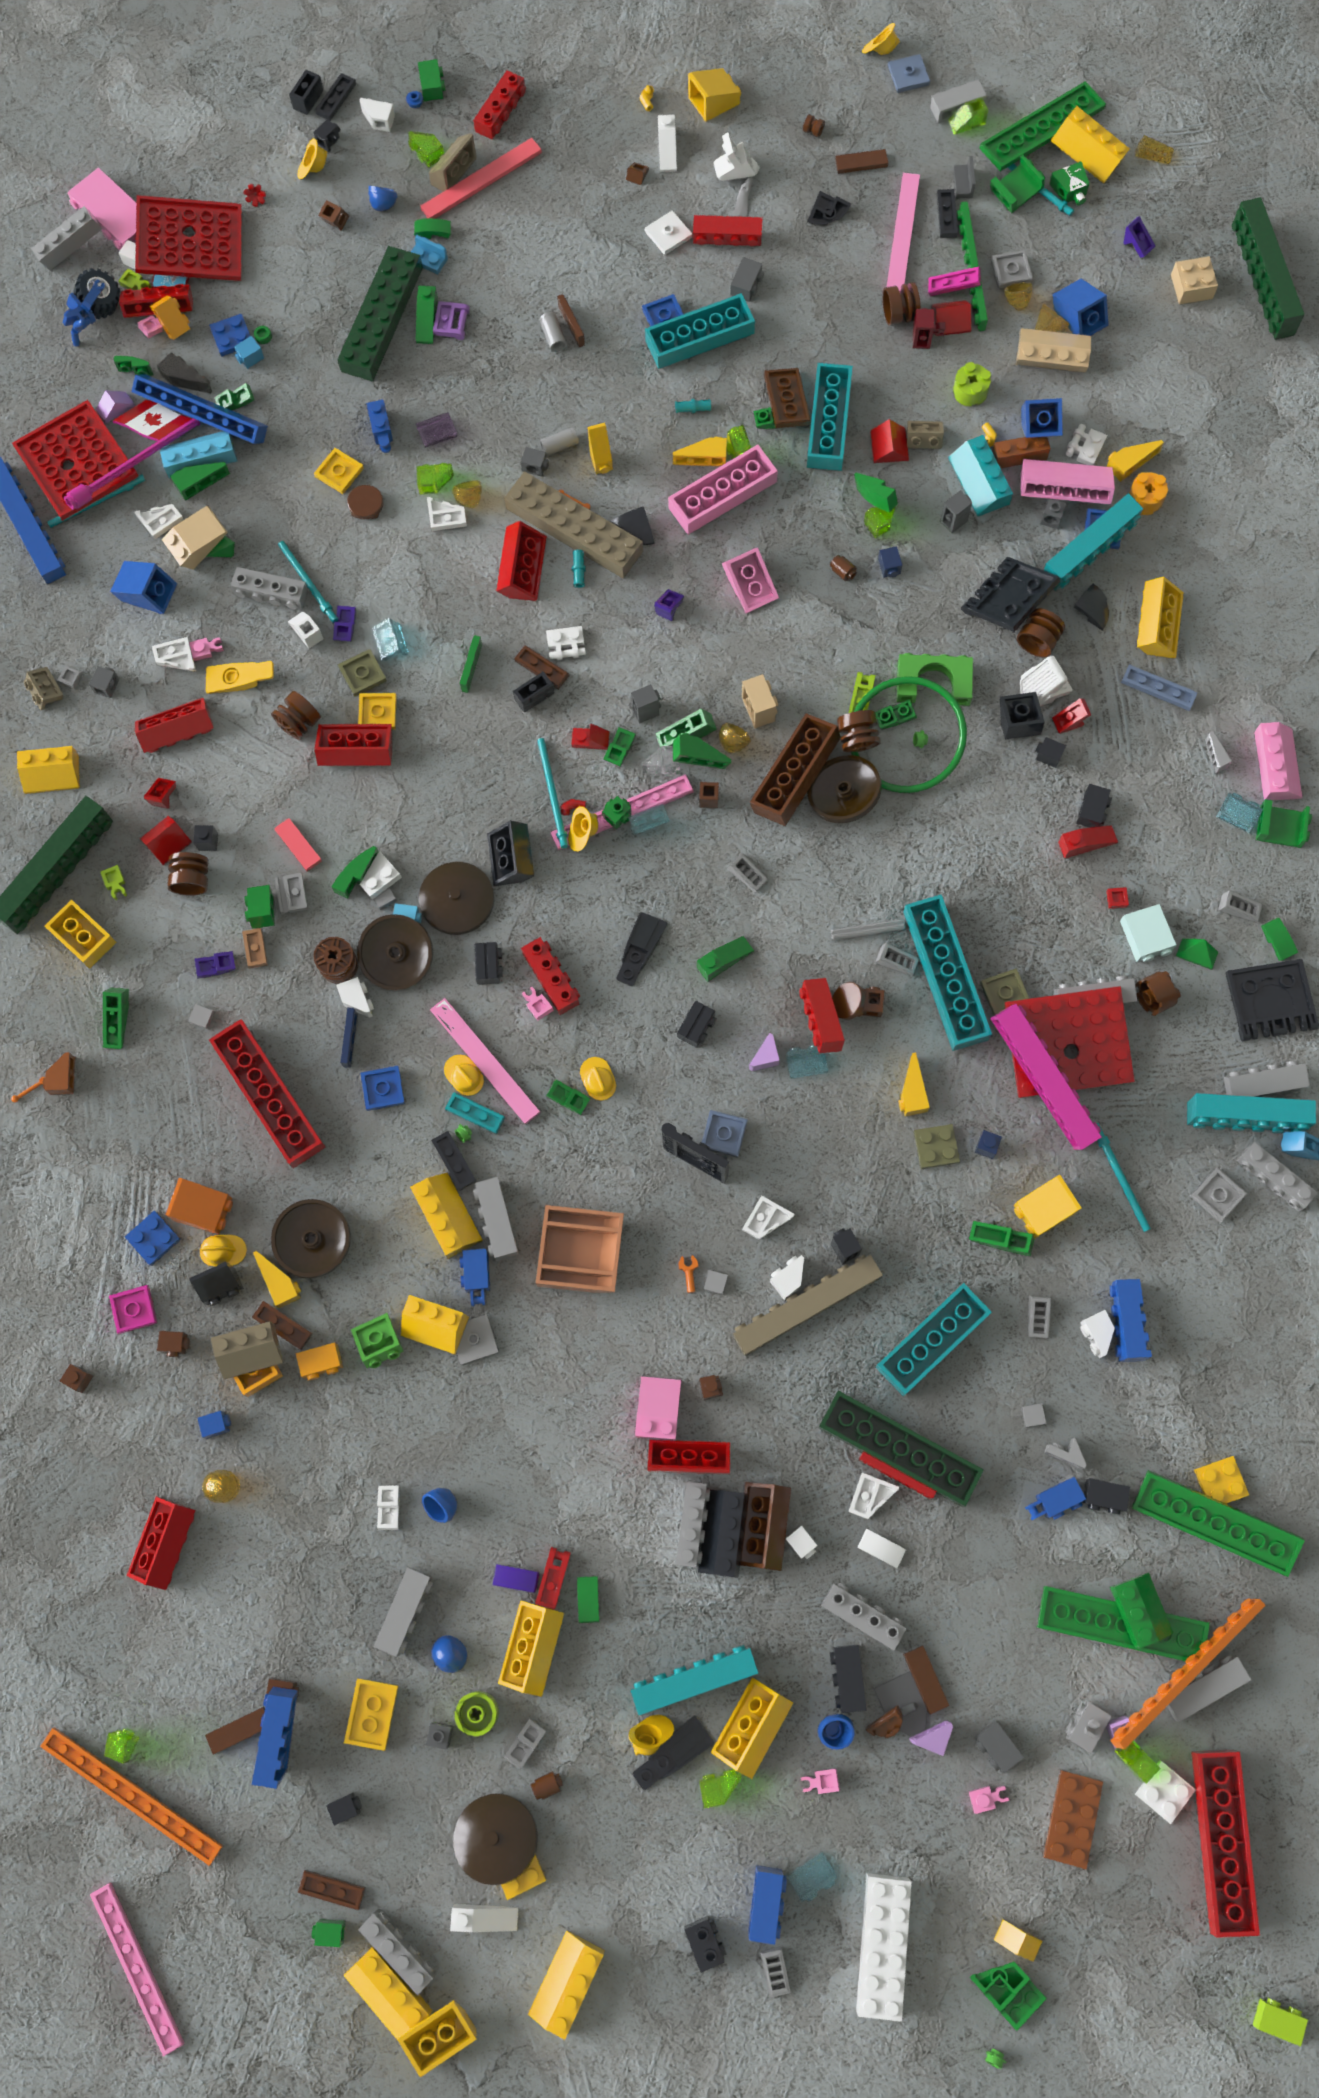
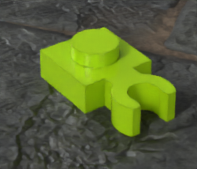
(133, 281)
(113, 880)

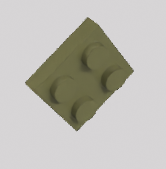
(362, 672)
(1002, 989)
(936, 1146)

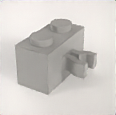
(1087, 1726)

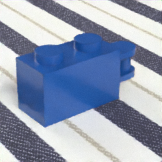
(380, 424)
(476, 1274)
(1057, 1499)

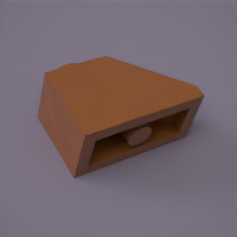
(60, 1076)

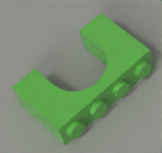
(957, 669)

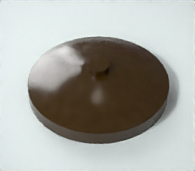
(845, 789)
(456, 898)
(395, 952)
(310, 1238)
(495, 1839)

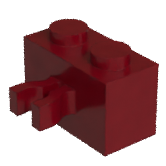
(925, 328)

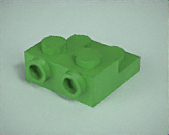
(377, 1341)

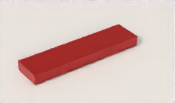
(897, 1475)

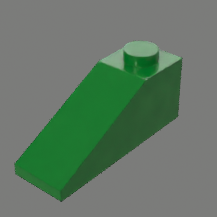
(426, 313)
(196, 478)
(696, 724)
(697, 752)
(723, 958)
(115, 1016)

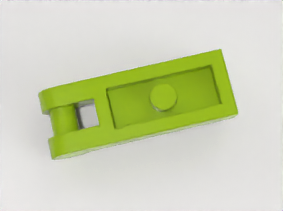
(861, 690)

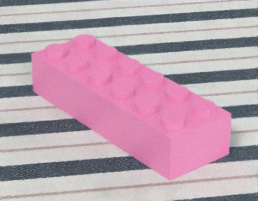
(722, 489)

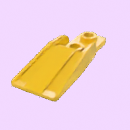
(237, 676)

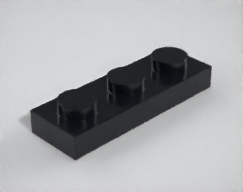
(335, 97)
(947, 213)
(453, 1160)

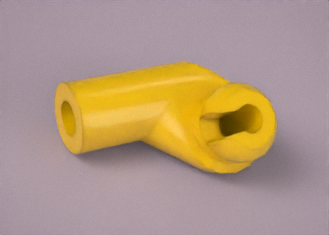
(646, 96)
(990, 434)

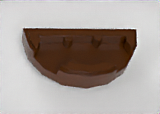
(887, 1725)

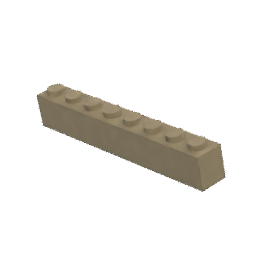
(807, 1305)

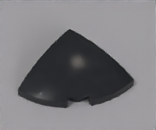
(827, 209)
(636, 524)
(1094, 605)

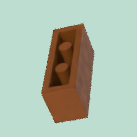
(1013, 451)

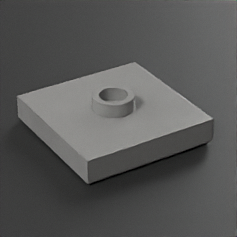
(1011, 268)
(1218, 1195)
(477, 1341)

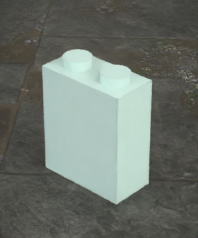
(1148, 933)

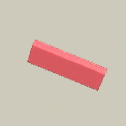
(298, 844)

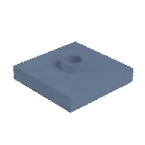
(908, 73)
(724, 1133)

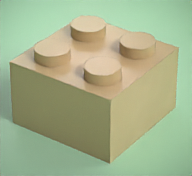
(1194, 280)
(759, 701)

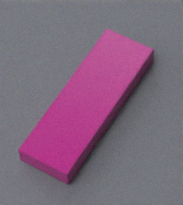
(954, 281)

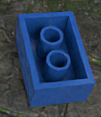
(766, 1905)

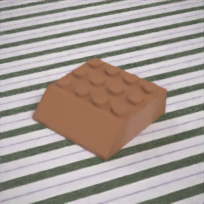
(579, 1249)

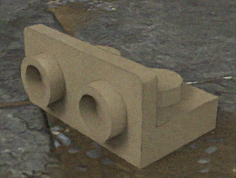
(925, 434)
(42, 687)

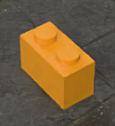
(170, 317)
(319, 1361)

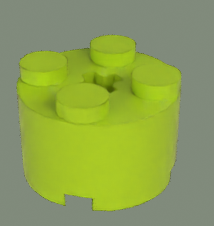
(971, 384)
(472, 1725)

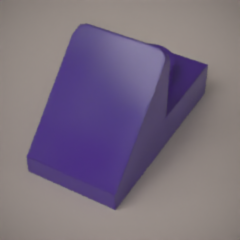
(1140, 238)
(667, 604)

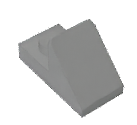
(1072, 1456)

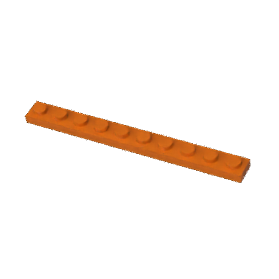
(1182, 1677)
(132, 1796)

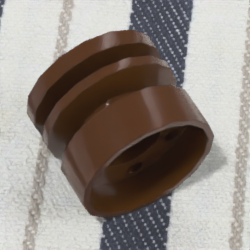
(900, 303)
(1041, 633)
(292, 719)
(858, 731)
(188, 873)
(341, 968)

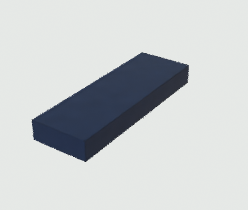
(349, 1037)

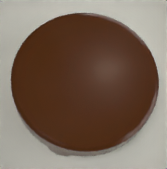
(365, 502)
(849, 1000)

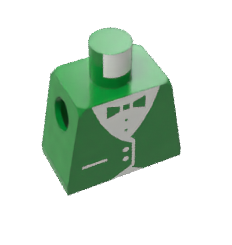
(1070, 183)

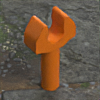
(689, 1273)

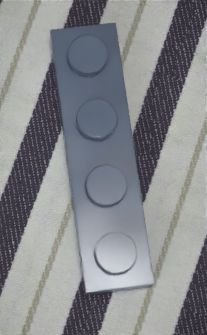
(1159, 687)

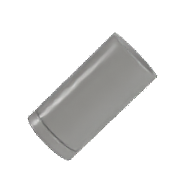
(552, 332)
(559, 441)

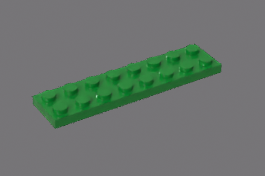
(1039, 126)
(1218, 1523)
(1102, 1622)

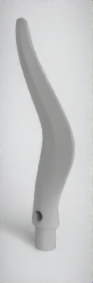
(741, 207)

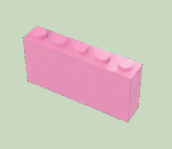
(108, 204)
(1067, 481)

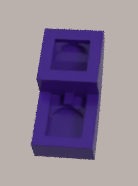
(345, 626)
(215, 965)
(515, 1578)

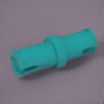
(693, 406)
(578, 568)

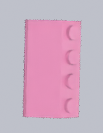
(1277, 762)

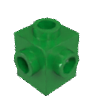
(617, 812)

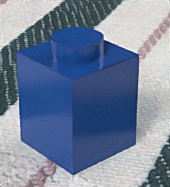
(214, 1424)

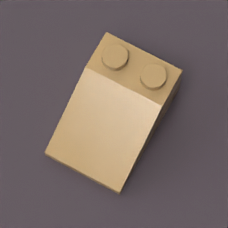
(194, 537)

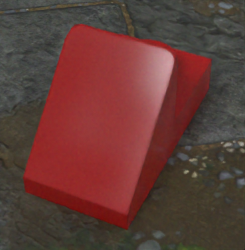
(1072, 716)
(590, 738)
(159, 793)

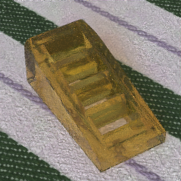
(1144, 150)

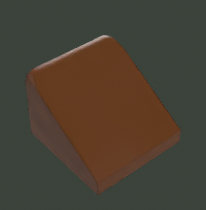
(636, 173)

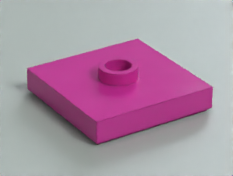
(133, 1309)

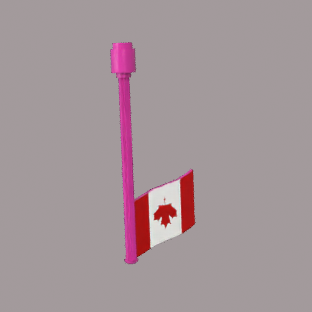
(149, 421)

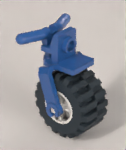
(93, 296)

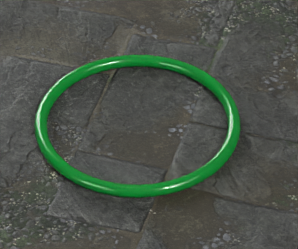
(962, 728)

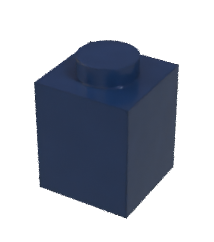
(890, 562)
(988, 1144)

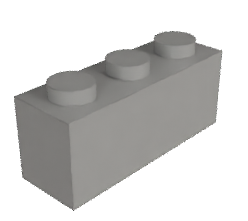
(948, 102)

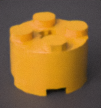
(1149, 491)

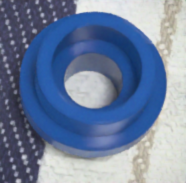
(414, 99)

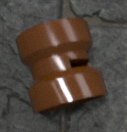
(813, 125)

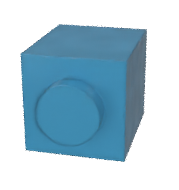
(248, 352)

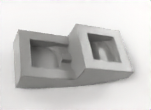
(524, 1744)

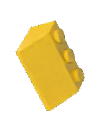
(48, 769)
(433, 1324)
(438, 2037)

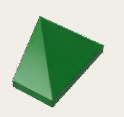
(224, 548)
(1198, 952)

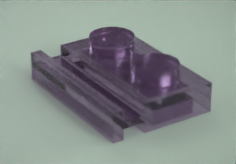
(436, 429)

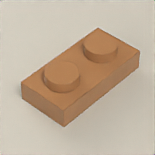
(255, 948)

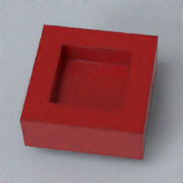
(1117, 898)

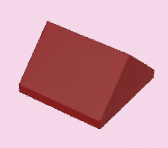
(955, 315)
(889, 443)
(165, 839)

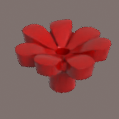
(255, 194)

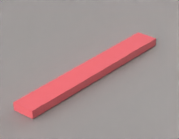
(481, 179)

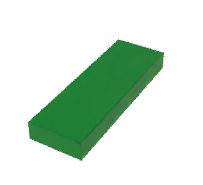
(471, 663)

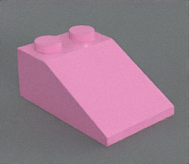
(750, 580)
(658, 1408)

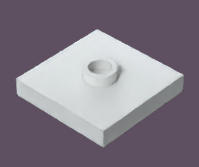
(668, 232)

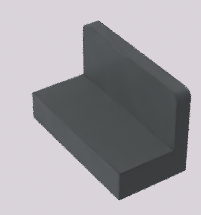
(964, 179)

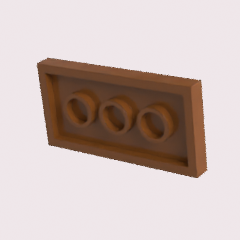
(1073, 1819)

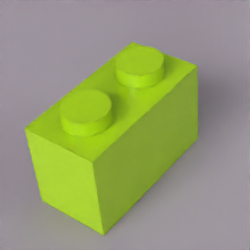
(1280, 2022)

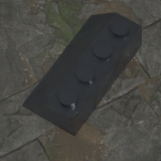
(723, 1533)

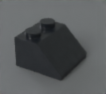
(1021, 715)
(217, 1284)

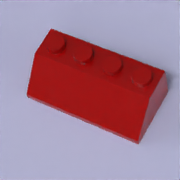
(521, 562)
(173, 725)
(354, 745)
(689, 1457)
(161, 1543)

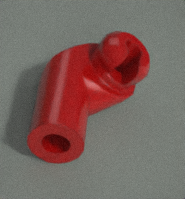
(571, 804)

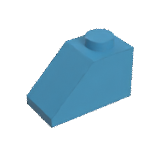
(1300, 1145)

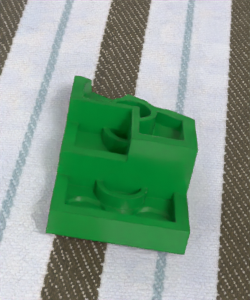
(1010, 1992)

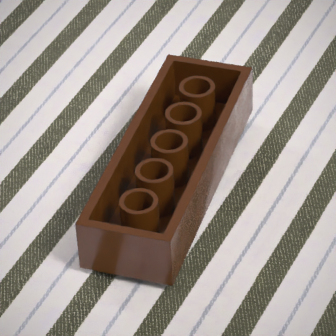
(795, 769)

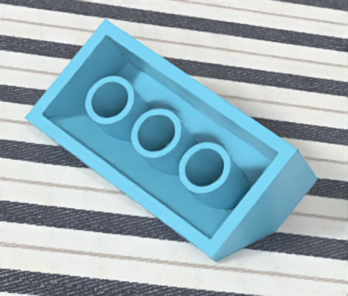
(198, 451)

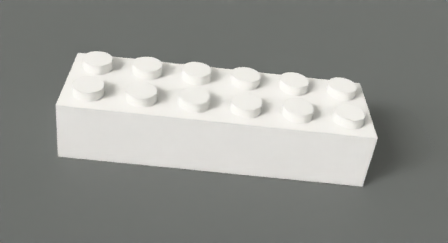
(883, 1947)

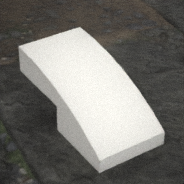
(388, 1508)
(881, 1548)

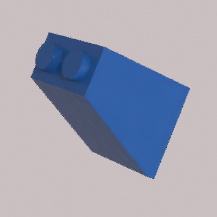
(1082, 307)
(1042, 418)
(144, 586)

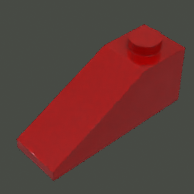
(1086, 840)

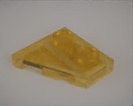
(1050, 321)

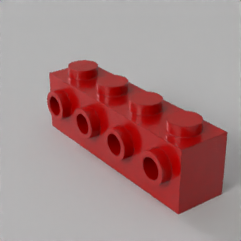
(499, 105)
(727, 230)
(138, 302)
(550, 976)
(822, 1015)

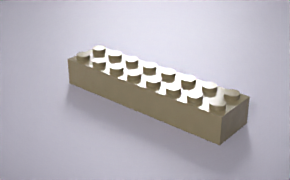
(573, 524)

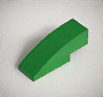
(876, 492)
(354, 872)
(1002, 1238)

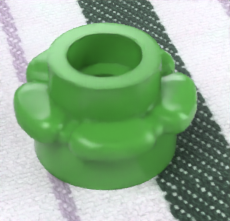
(920, 739)
(463, 1133)
(995, 2058)

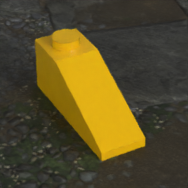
(600, 448)
(703, 453)
(1132, 458)
(913, 1095)
(281, 1287)

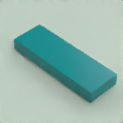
(475, 1113)

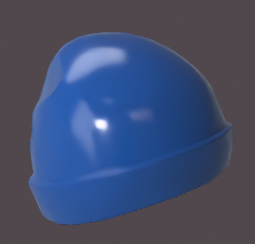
(381, 198)
(440, 1504)
(449, 1654)
(836, 1731)

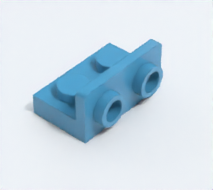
(432, 254)

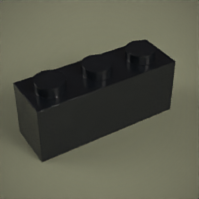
(848, 1679)

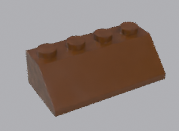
(765, 1525)

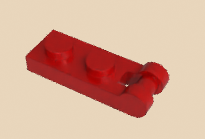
(552, 1579)

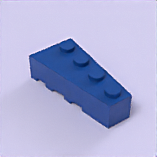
(1129, 1321)
(275, 1737)

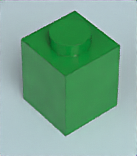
(328, 1933)

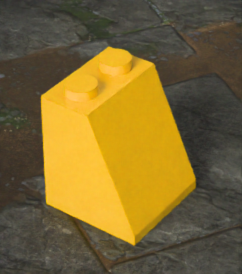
(712, 92)
(1047, 1207)

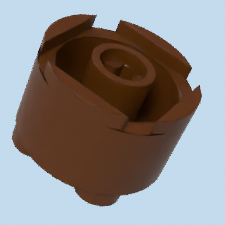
(1157, 993)

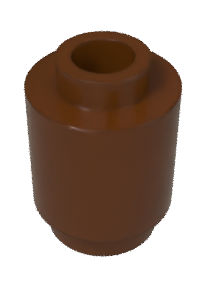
(843, 568)
(547, 1785)

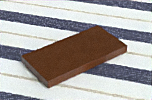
(787, 398)

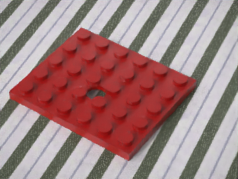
(165, 249)
(81, 439)
(1092, 1023)

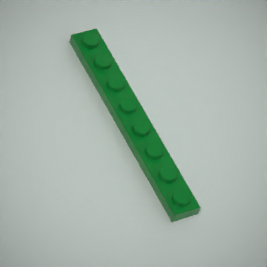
(971, 261)

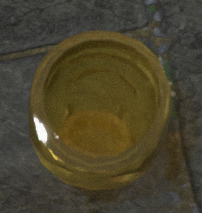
(1019, 295)
(468, 493)
(733, 738)
(220, 1486)

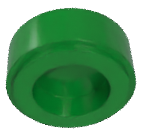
(262, 334)

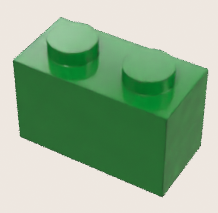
(431, 81)
(260, 906)

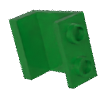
(1018, 185)
(1283, 825)

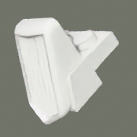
(736, 162)
(1046, 680)

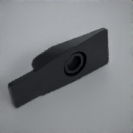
(640, 947)
(675, 1753)

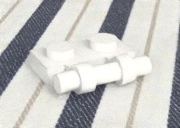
(1091, 448)
(565, 638)

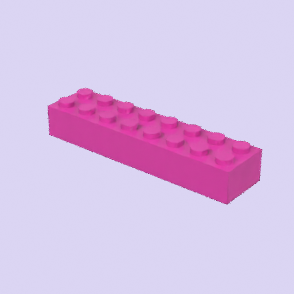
(1046, 1077)

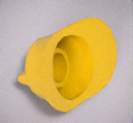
(884, 42)
(313, 160)
(582, 828)
(463, 1075)
(598, 1078)
(223, 1249)
(650, 1734)

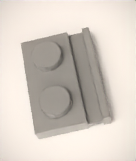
(291, 893)

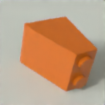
(199, 1206)

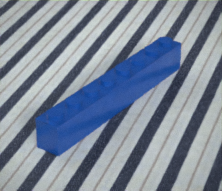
(199, 408)
(29, 526)

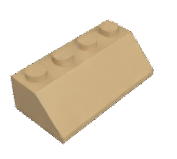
(1053, 350)

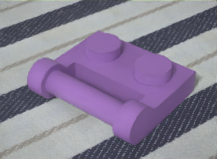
(445, 319)

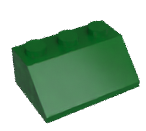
(1141, 1610)

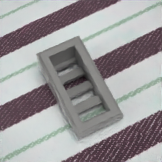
(1218, 755)
(743, 877)
(1229, 901)
(887, 962)
(1031, 1316)
(773, 1953)

